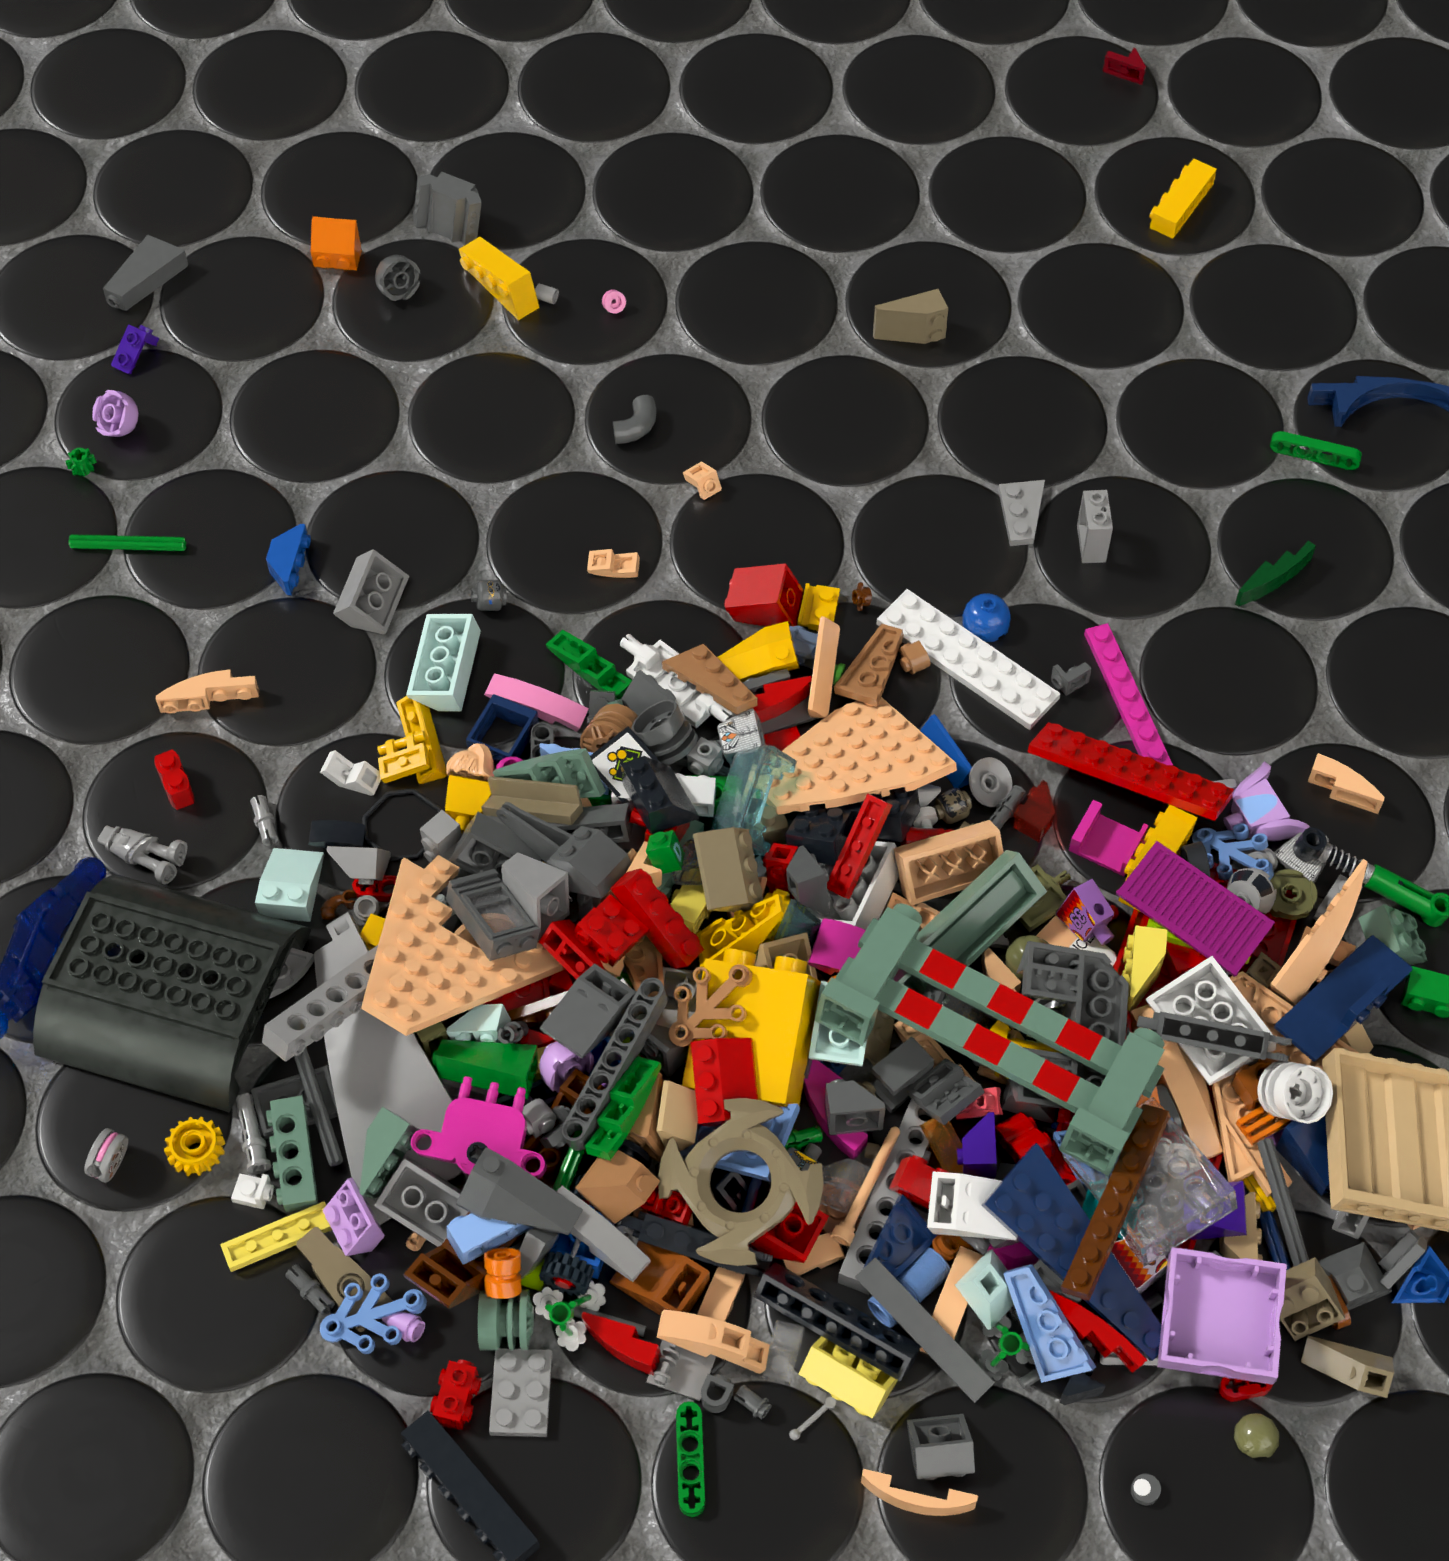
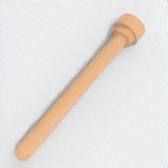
(845, 1230)

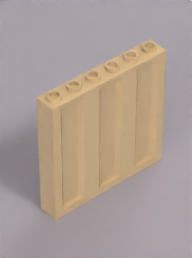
(1388, 1139)

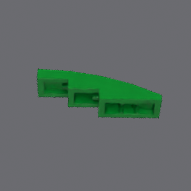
(588, 664)
(625, 1107)

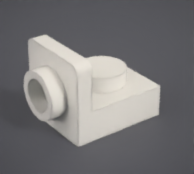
(253, 1191)

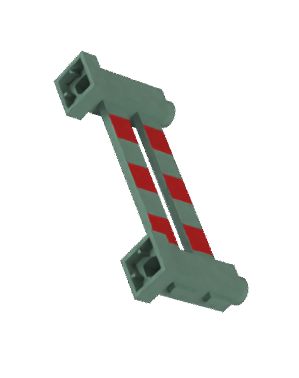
(1102, 1113)

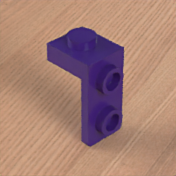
(131, 347)

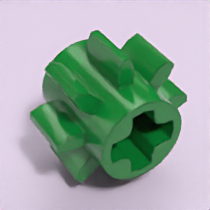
(81, 461)

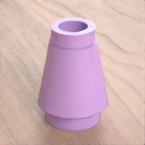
(407, 1323)

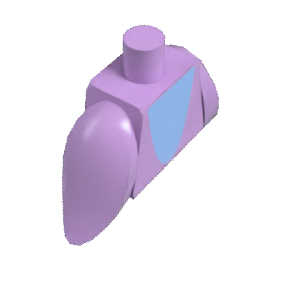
(1261, 809)

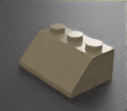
(728, 869)

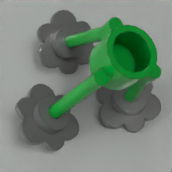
(1009, 1344)

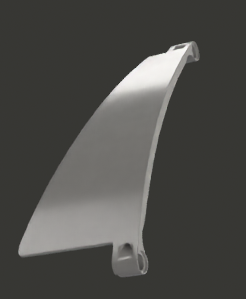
(378, 1069)

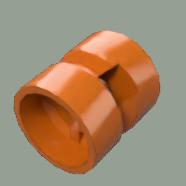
(503, 1276)

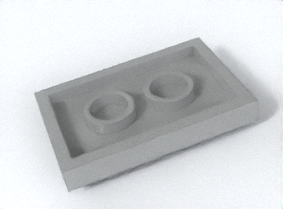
(521, 1393)

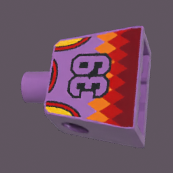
(1087, 913)

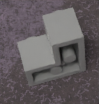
(440, 838)

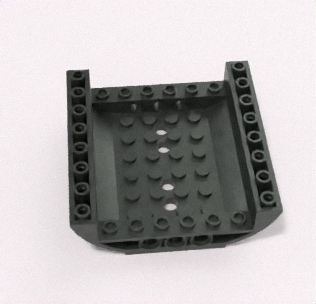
(144, 1017)

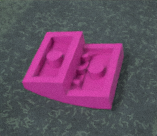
(834, 945)

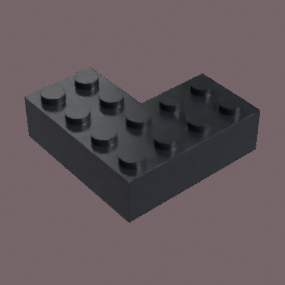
(826, 829)

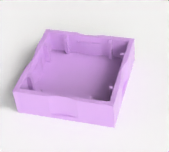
(1222, 1316)

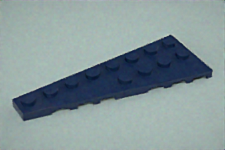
(1051, 1224)

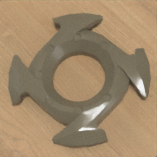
(694, 1175)

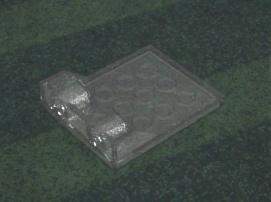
(1175, 1199)

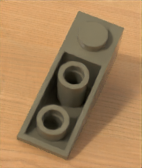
(1350, 1365)

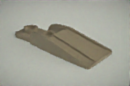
(336, 1270)

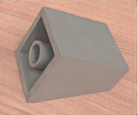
(538, 889)

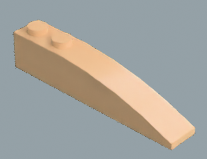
(1316, 949)
(1187, 1091)

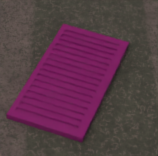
(1195, 908)

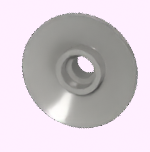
(997, 778)

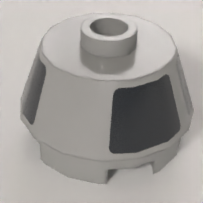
(1254, 888)

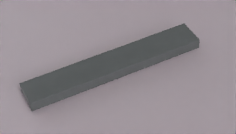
(924, 1329)

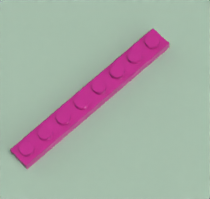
(1126, 694)

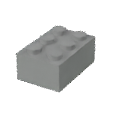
(421, 1201)

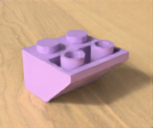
(353, 1220)

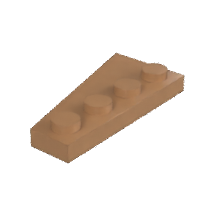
(711, 677)

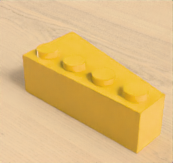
(500, 276)
(1171, 830)

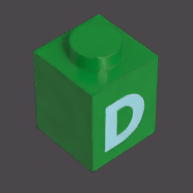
(665, 851)

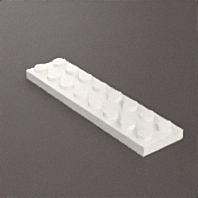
(971, 660)

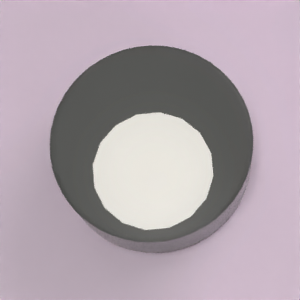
(1145, 1489)

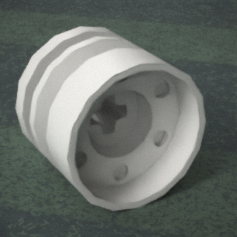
(1295, 1091)

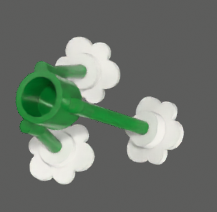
(562, 1313)

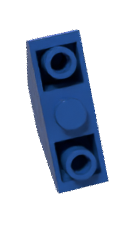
(287, 556)

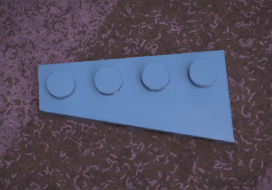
(1048, 1333)

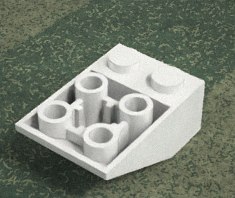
(957, 1207)

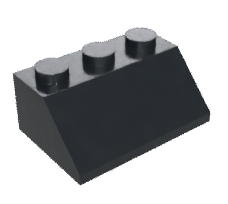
(657, 794)

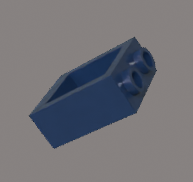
(507, 711)

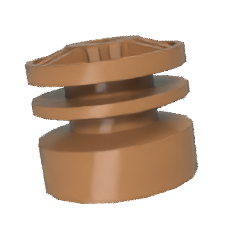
(606, 725)

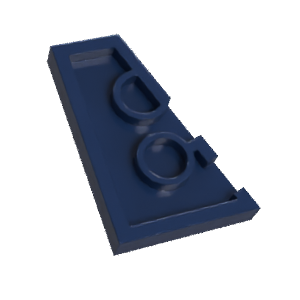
(901, 1238)

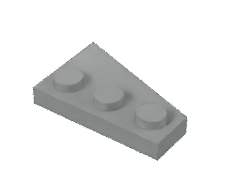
(1021, 510)

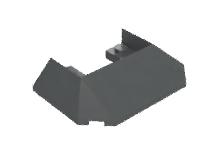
(1092, 997)

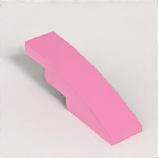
(548, 704)

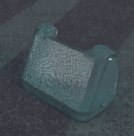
(748, 791)

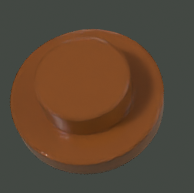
(946, 1246)

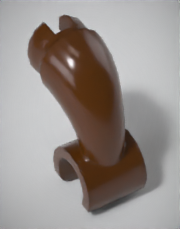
(331, 904)

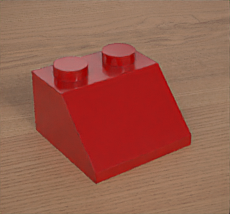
(792, 1237)

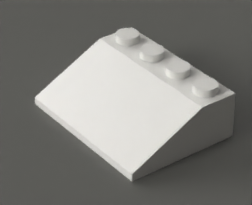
(870, 891)
(1210, 996)

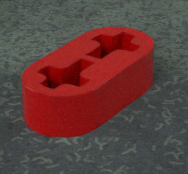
(1243, 1392)

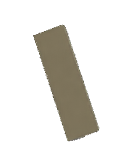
(543, 800)

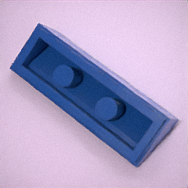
(938, 735)

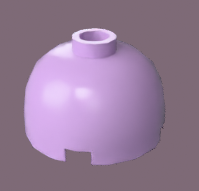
(115, 413)
(558, 1064)

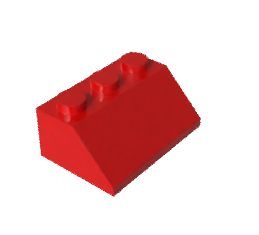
(721, 1072)

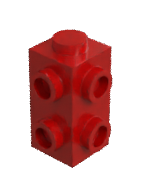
(776, 864)
(457, 1388)

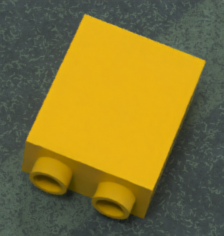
(778, 1019)

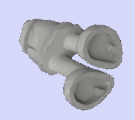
(135, 847)

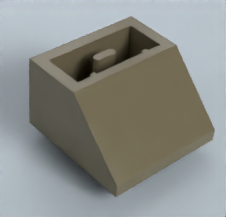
(1309, 1300)

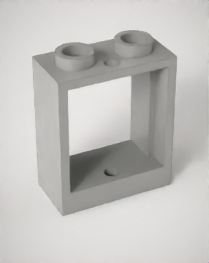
(1094, 526)

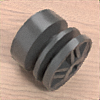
(665, 731)

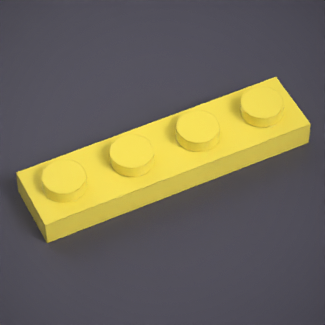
(274, 1237)

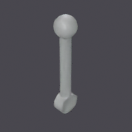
(830, 1403)

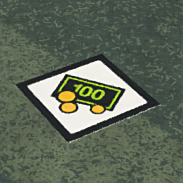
(619, 749)

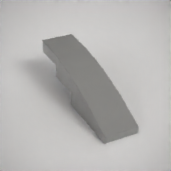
(606, 1240)

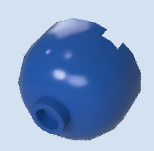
(987, 617)

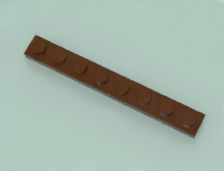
(1115, 1203)

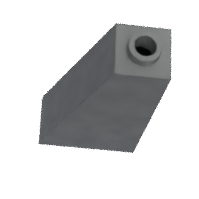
(144, 272)

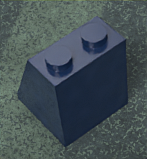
(1307, 1152)

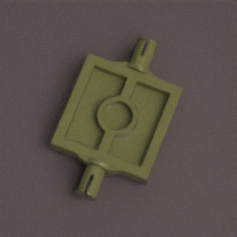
(1049, 903)

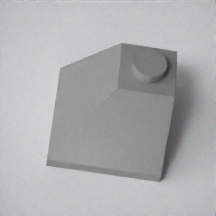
(361, 863)

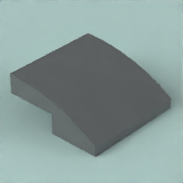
(945, 1091)

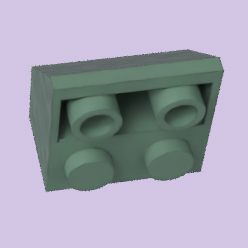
(1396, 931)

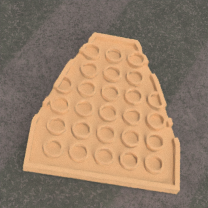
(857, 754)

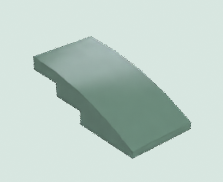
(564, 767)

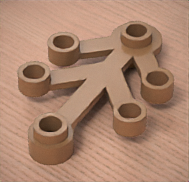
(706, 1007)

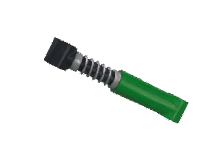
(1432, 907)

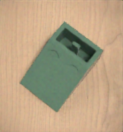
(385, 1147)

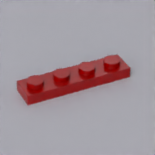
(858, 846)

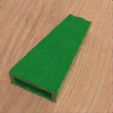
(488, 1062)

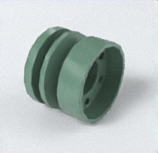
(505, 1320)

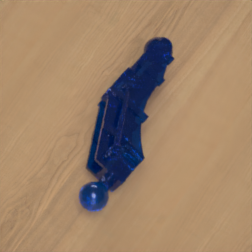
(38, 936)

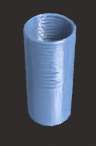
(918, 1279)

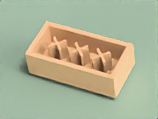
(946, 861)

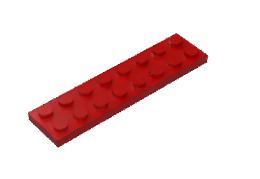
(1131, 771)

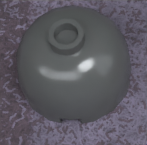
(397, 277)

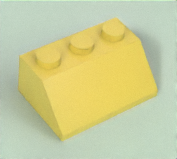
(847, 1377)

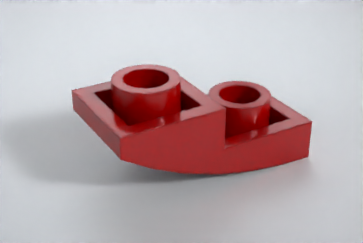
(672, 1208)

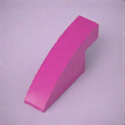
(815, 1088)

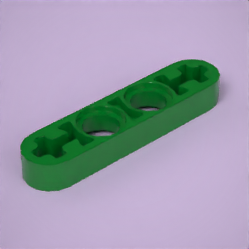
(1341, 457)
(692, 1458)

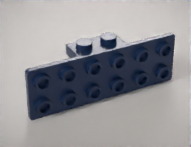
(1343, 998)

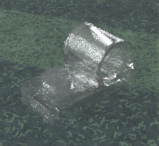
(783, 1352)

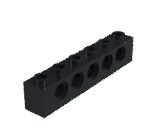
(837, 1321)

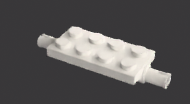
(694, 704)

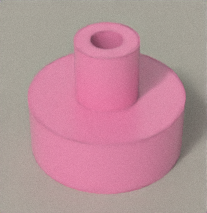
(613, 301)

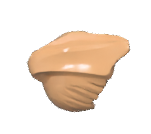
(472, 763)

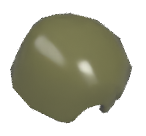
(1256, 1435)

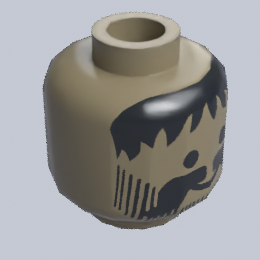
(952, 805)

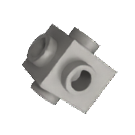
(705, 758)

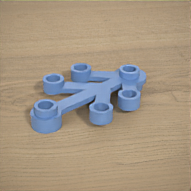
(1213, 840)
(368, 1315)

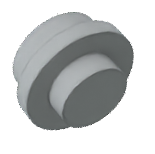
(365, 906)

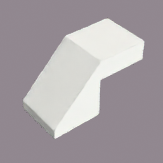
(356, 777)

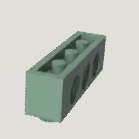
(304, 1194)

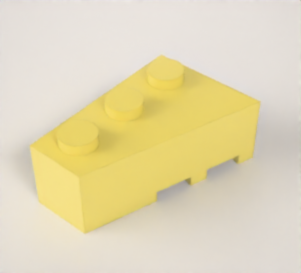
(691, 905)

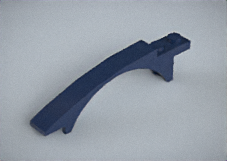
(1349, 397)

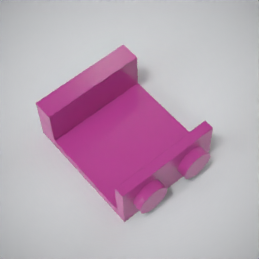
(1106, 840)

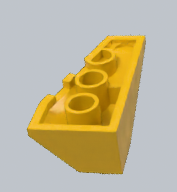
(762, 653)
(742, 931)

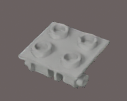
(681, 1370)

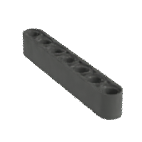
(614, 1051)

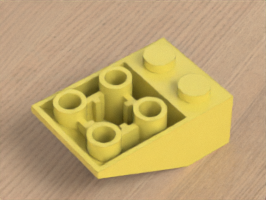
(1143, 961)

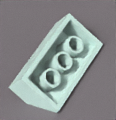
(444, 661)

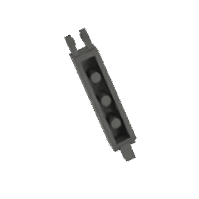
(1214, 1035)

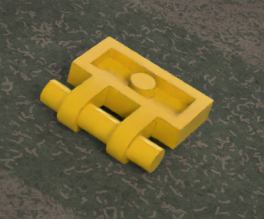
(406, 761)

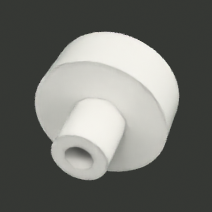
(926, 817)

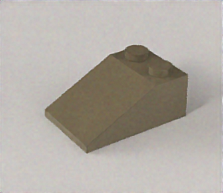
(912, 318)

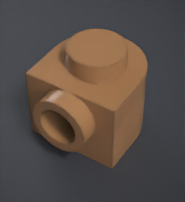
(914, 657)

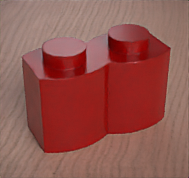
(174, 779)
(1019, 1134)

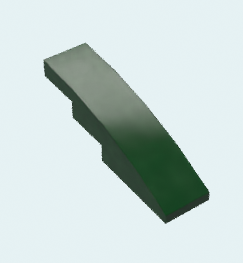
(1271, 577)

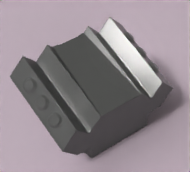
(447, 207)

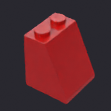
(764, 595)

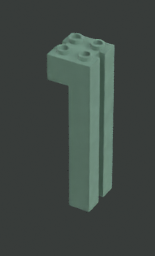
(980, 913)

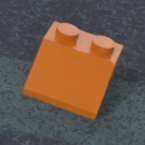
(335, 243)

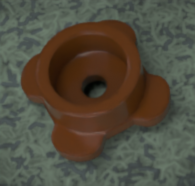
(861, 596)

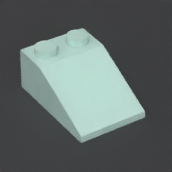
(289, 884)
(832, 1046)

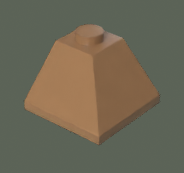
(617, 1185)

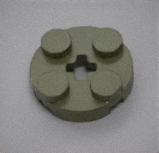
(1299, 906)

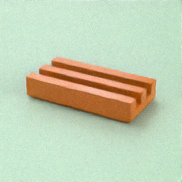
(1266, 1132)

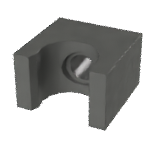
(899, 1072)

